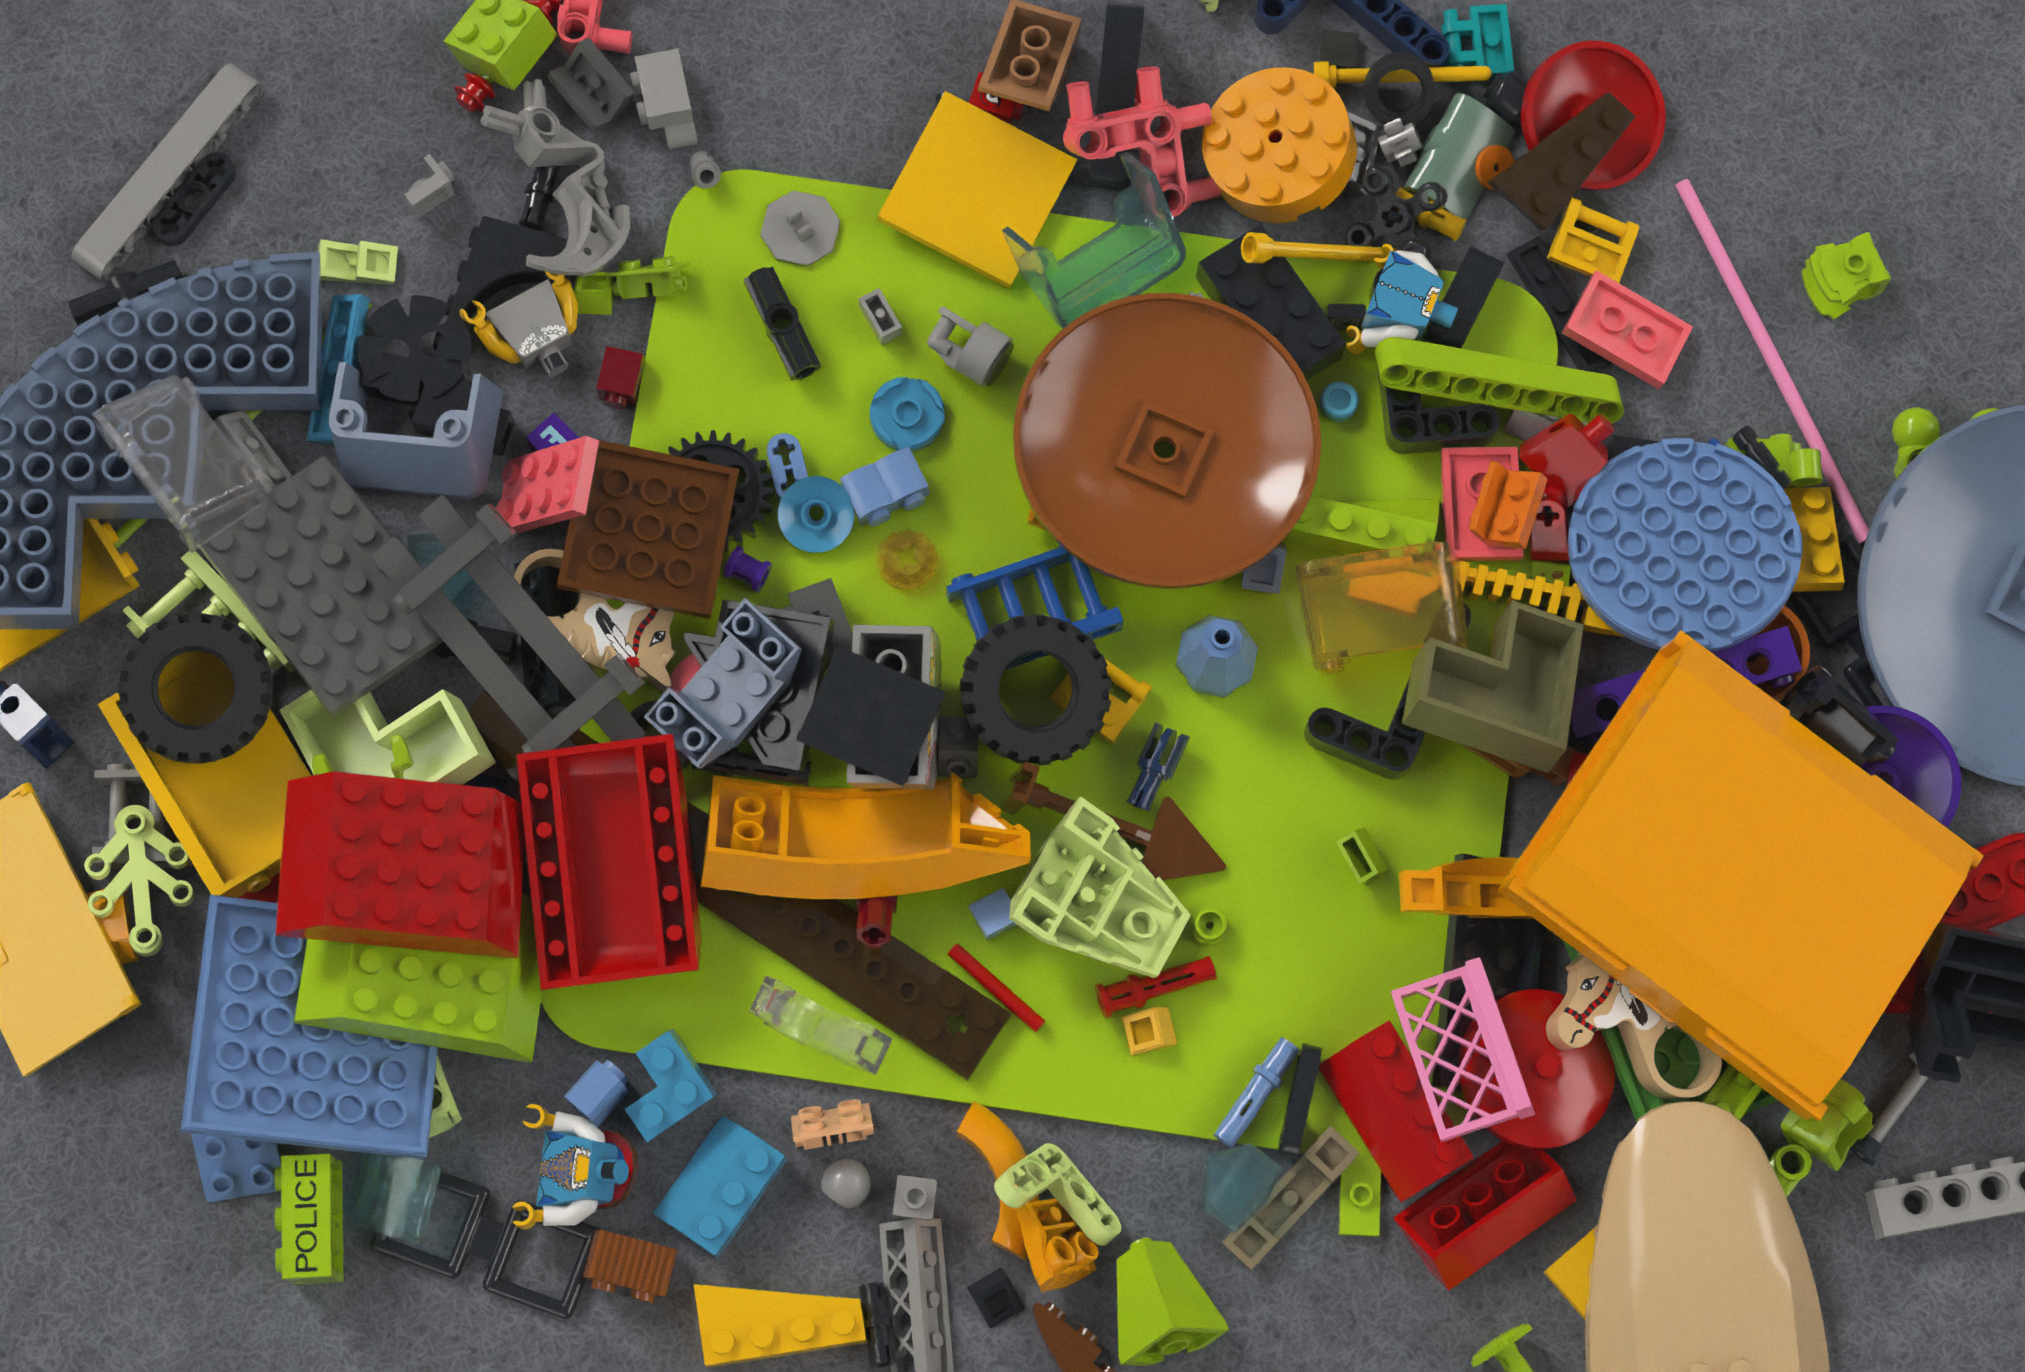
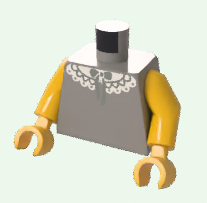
(531, 325)

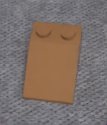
(1031, 55)

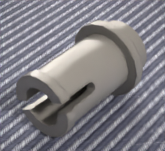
(704, 170)

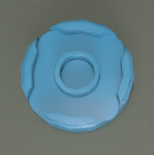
(907, 414)

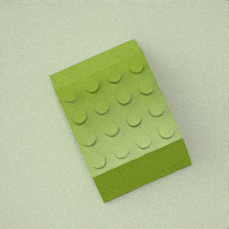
(426, 995)

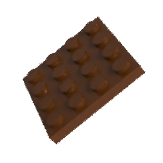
(651, 531)

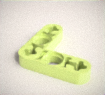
(1062, 1180)

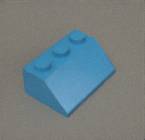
(720, 1186)

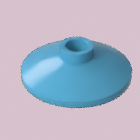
(810, 533)

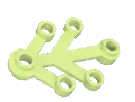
(138, 872)

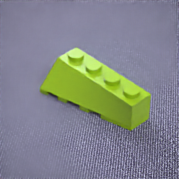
(1365, 524)

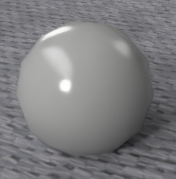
(846, 1183)

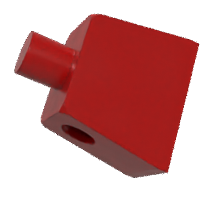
(1568, 453)

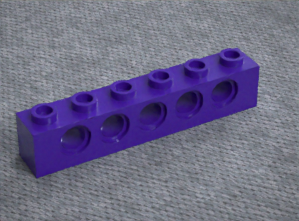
(1773, 646)

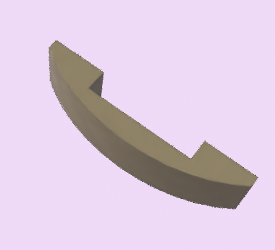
(1292, 1197)

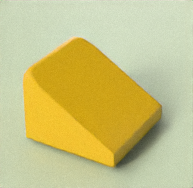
(1149, 1030)

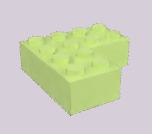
(358, 740)

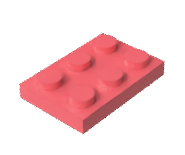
(1627, 330)
(1461, 485)

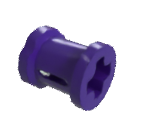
(747, 569)

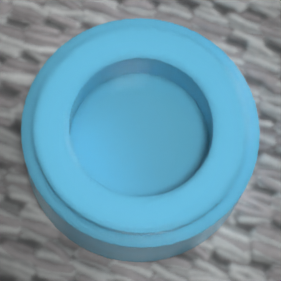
(1339, 401)

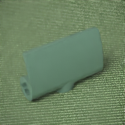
(1452, 153)

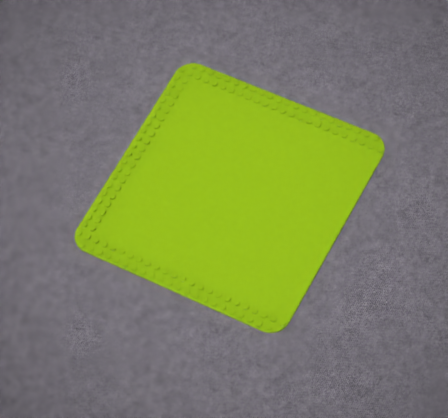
(1304, 941)

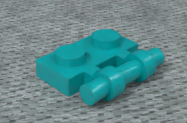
(1489, 38)

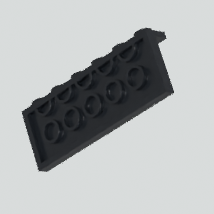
(1510, 958)

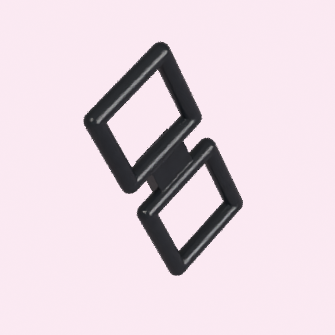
(1847, 630)
(493, 1243)

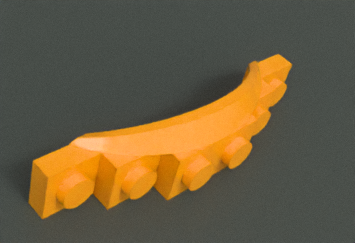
(1460, 889)

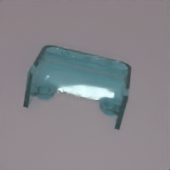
(1114, 264)

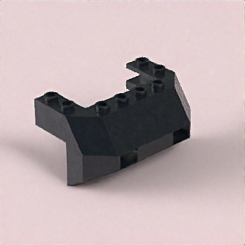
(1956, 986)

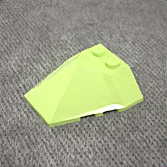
(1098, 896)

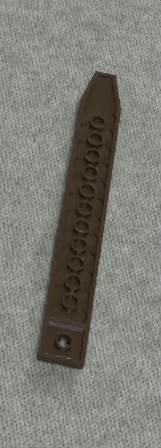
(821, 940)

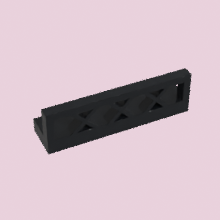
(553, 603)

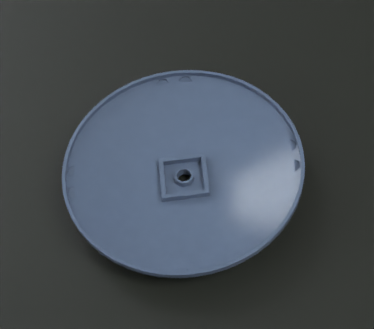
(1949, 592)

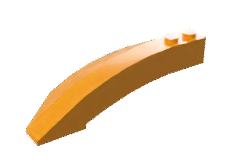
(853, 839)

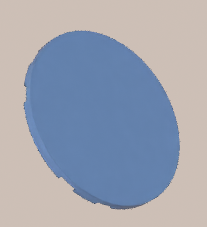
(1684, 544)

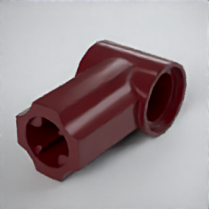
(875, 920)

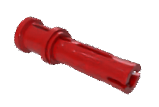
(1200, 970)

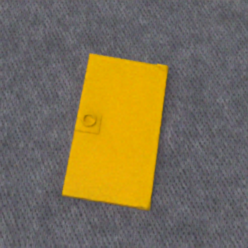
(54, 955)

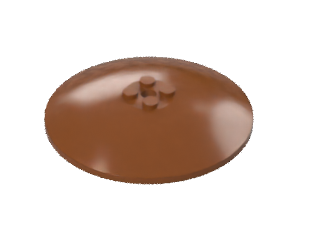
(1179, 376)

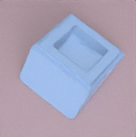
(992, 913)

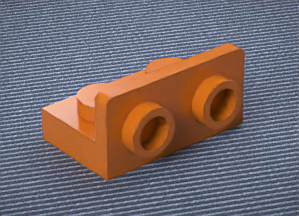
(1507, 506)

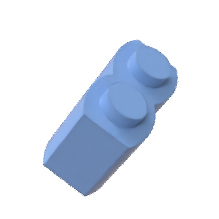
(885, 487)
(598, 1091)

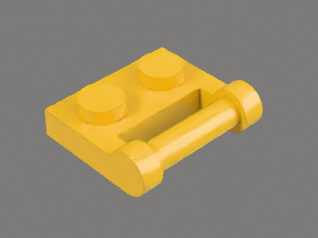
(1586, 251)
(1119, 712)

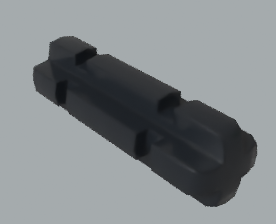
(1758, 452)

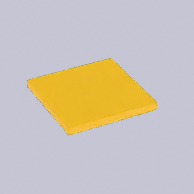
(973, 181)

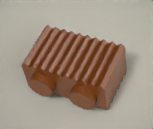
(630, 1265)

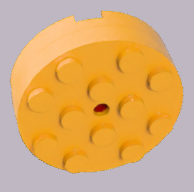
(1279, 144)

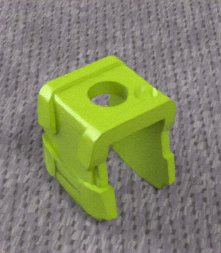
(1844, 275)
(1838, 1129)

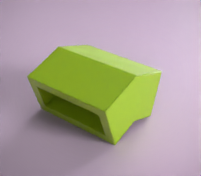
(1370, 853)

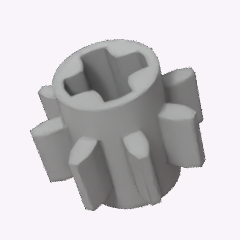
(1400, 142)

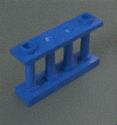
(1099, 619)

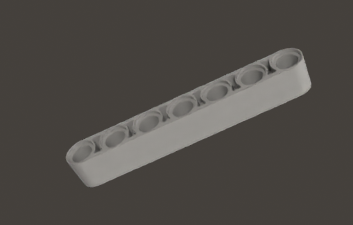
(165, 170)

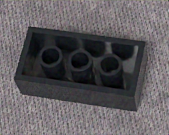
(1274, 299)

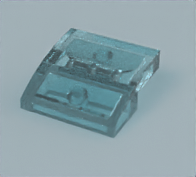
(394, 1195)

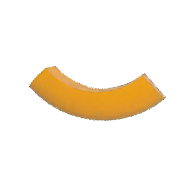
(1000, 1151)

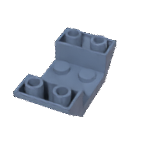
(729, 688)

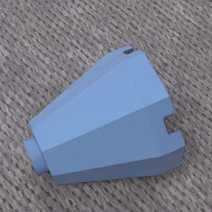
(1216, 656)

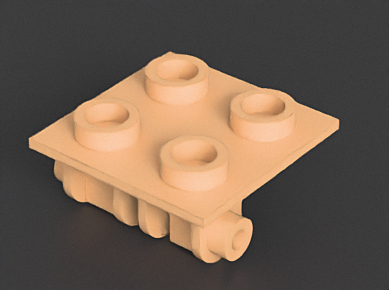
(849, 1118)

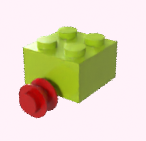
(499, 44)

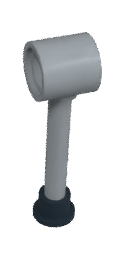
(1870, 1145)

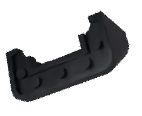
(1839, 718)

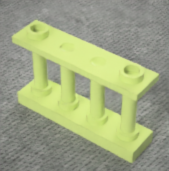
(223, 602)

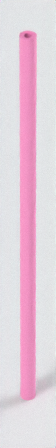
(1772, 358)

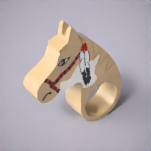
(602, 631)
(1600, 1002)

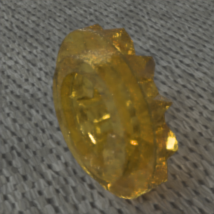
(911, 575)

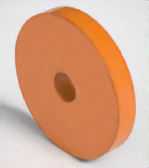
(1487, 159)

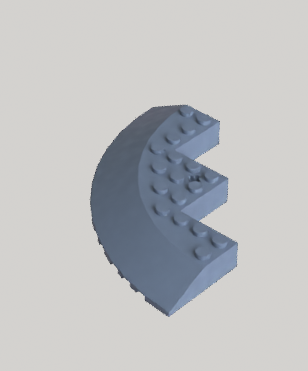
(238, 334)

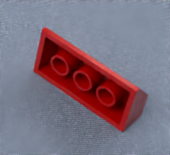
(1390, 1111)
(1484, 1210)

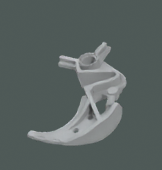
(545, 142)

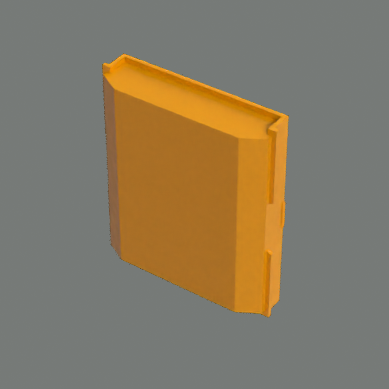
(1740, 875)

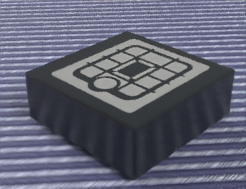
(1346, 315)

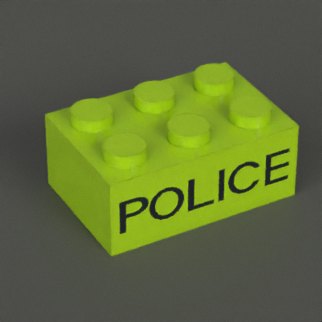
(310, 1219)

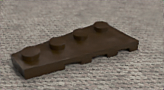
(1555, 169)

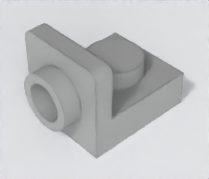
(430, 192)
(914, 1198)

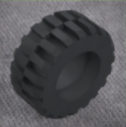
(183, 634)
(1087, 702)

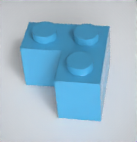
(679, 1082)

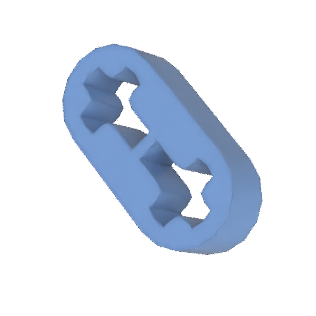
(776, 465)

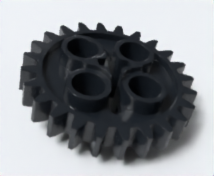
(752, 489)

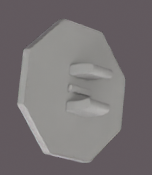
(800, 228)

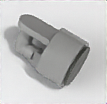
(981, 356)

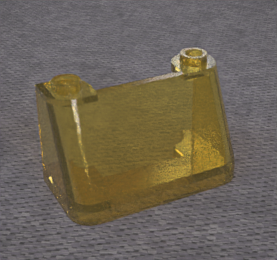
(1381, 602)

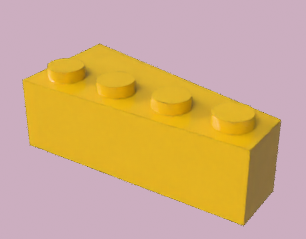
(769, 1324)

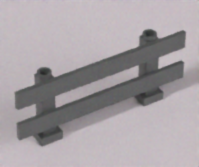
(470, 551)

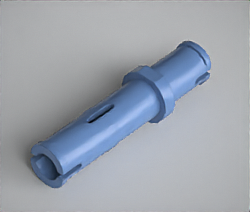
(1257, 1091)

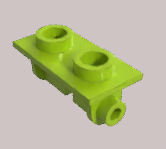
(634, 278)

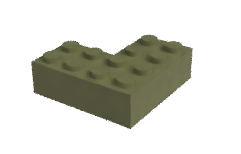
(1502, 703)

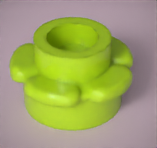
(1209, 915)

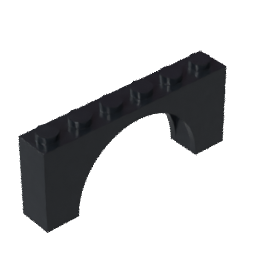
(493, 265)

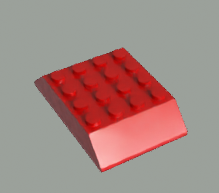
(610, 862)
(401, 864)

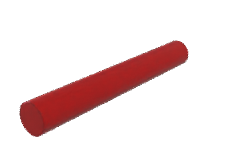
(996, 987)

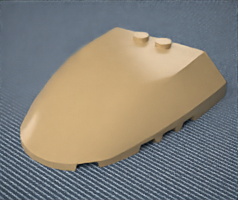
(1699, 1255)

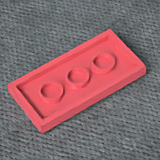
(548, 484)

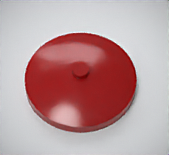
(1575, 79)
(1564, 1086)

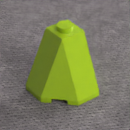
(1161, 1305)

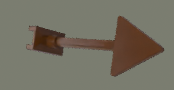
(1171, 847)

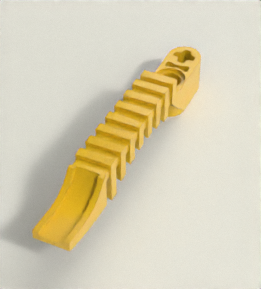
(1535, 589)

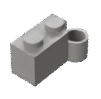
(664, 97)

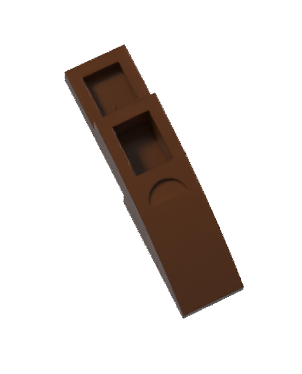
(1068, 1347)

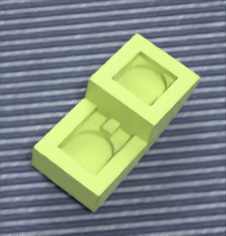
(358, 263)

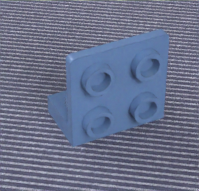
(235, 1166)

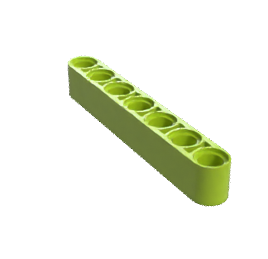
(1497, 380)

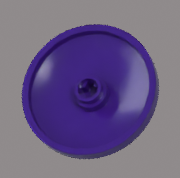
(1921, 765)

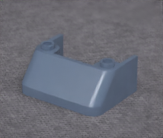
(448, 464)

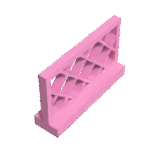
(1494, 1037)

